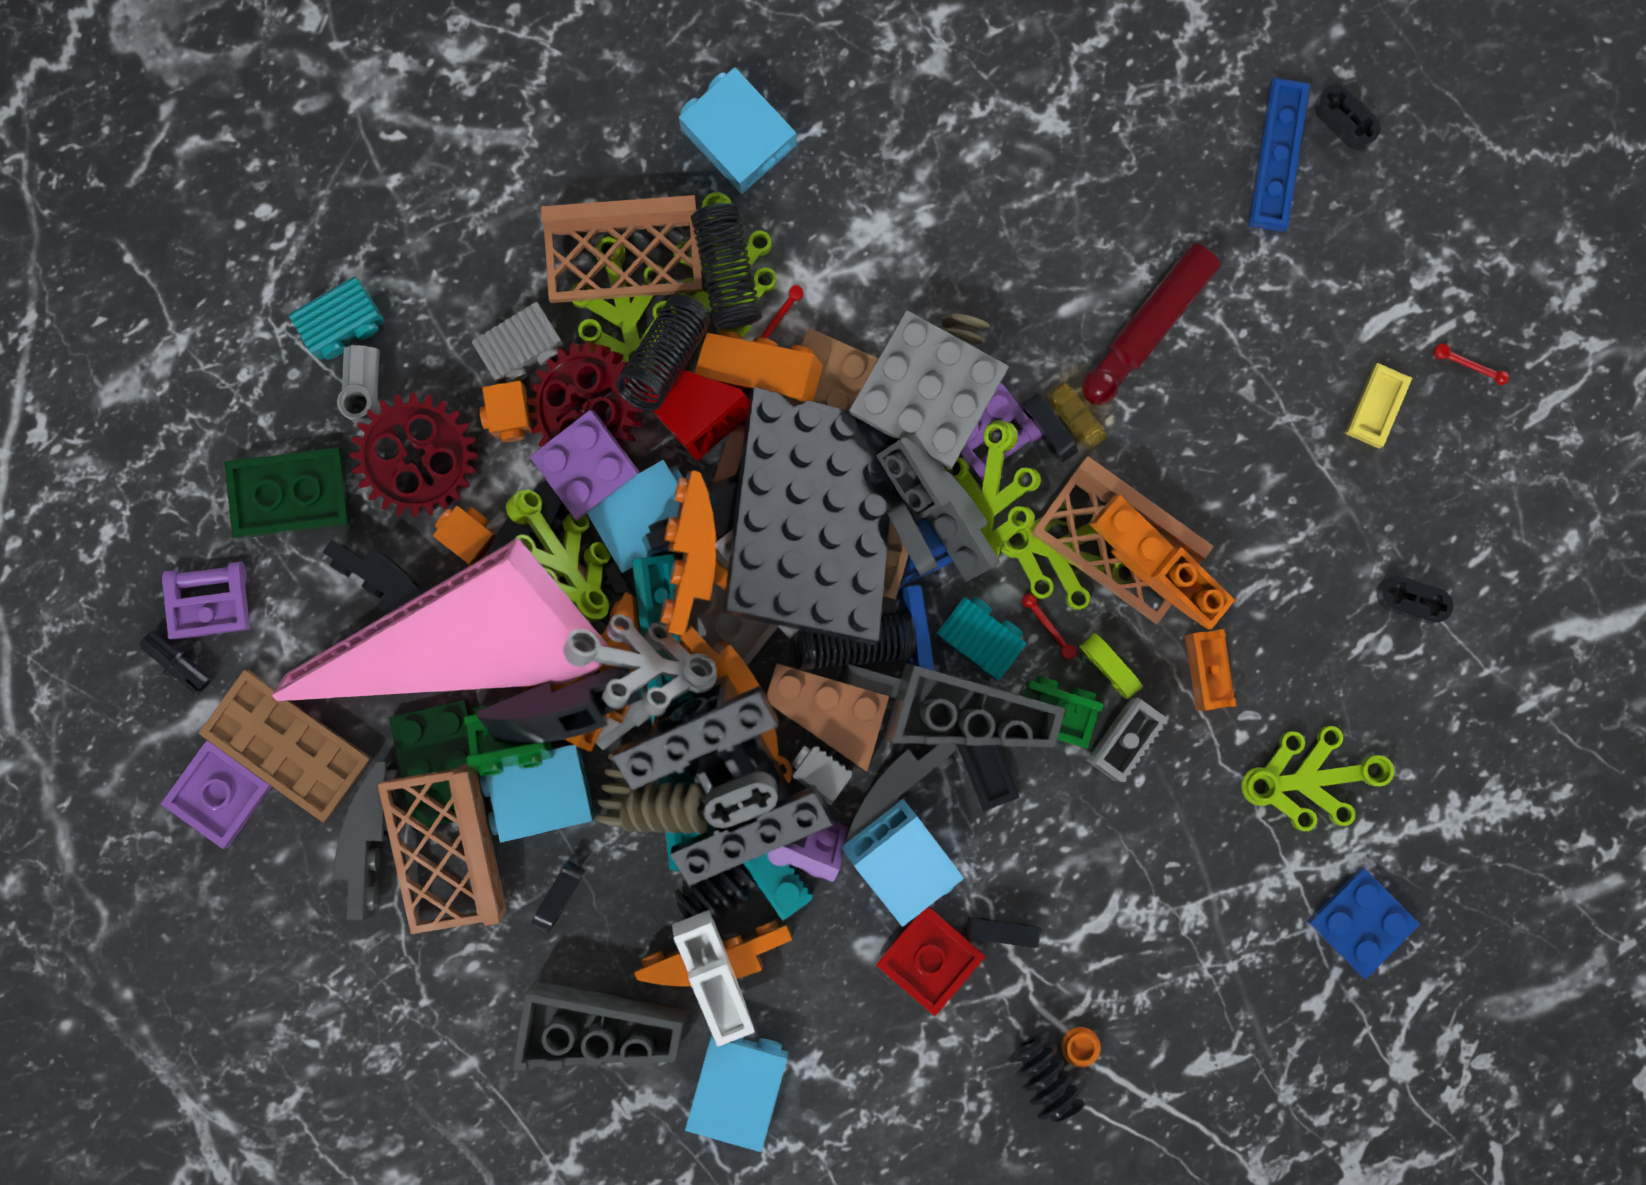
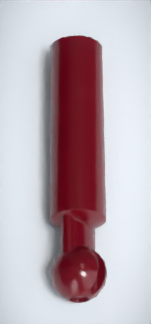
(1151, 323)

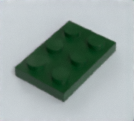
(287, 493)
(431, 743)

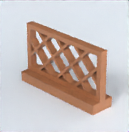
(614, 217)
(1102, 486)
(476, 842)

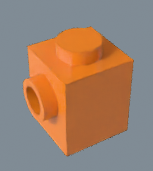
(506, 411)
(464, 533)

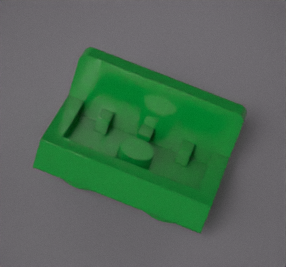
(1079, 707)
(491, 756)

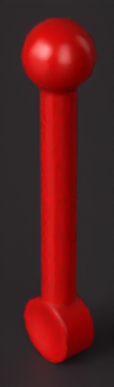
(795, 294)
(1443, 351)
(1067, 651)

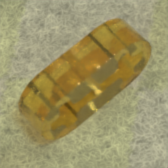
(1076, 416)

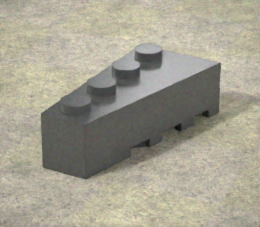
(958, 711)
(594, 1028)

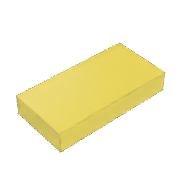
(1378, 405)

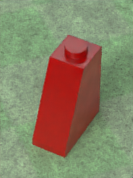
(699, 411)

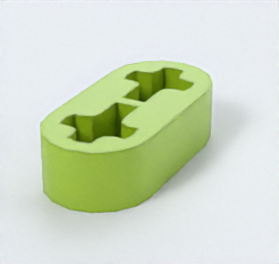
(1110, 666)

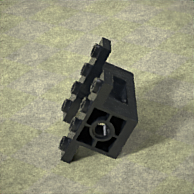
(699, 733)

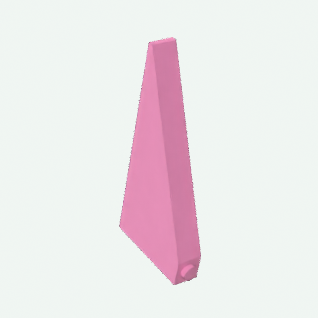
(477, 630)

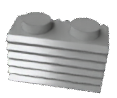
(518, 345)
(1127, 739)
(820, 770)

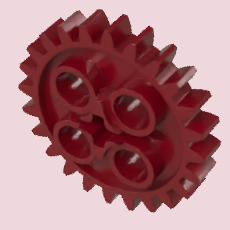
(574, 375)
(444, 437)

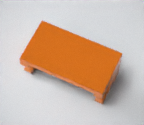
(1210, 670)

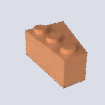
(830, 710)

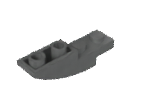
(937, 495)
(899, 778)
(356, 850)

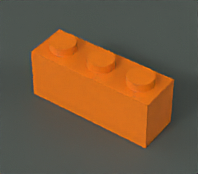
(760, 365)

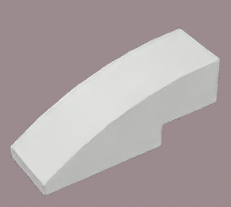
(712, 978)

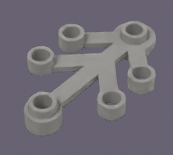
(690, 672)

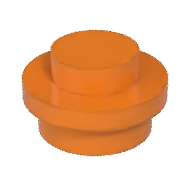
(1080, 1046)

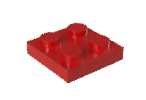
(930, 960)

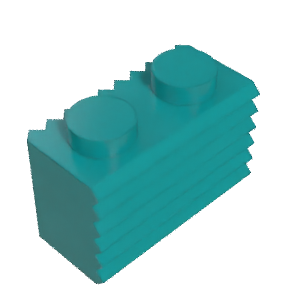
(337, 319)
(981, 638)
(780, 885)

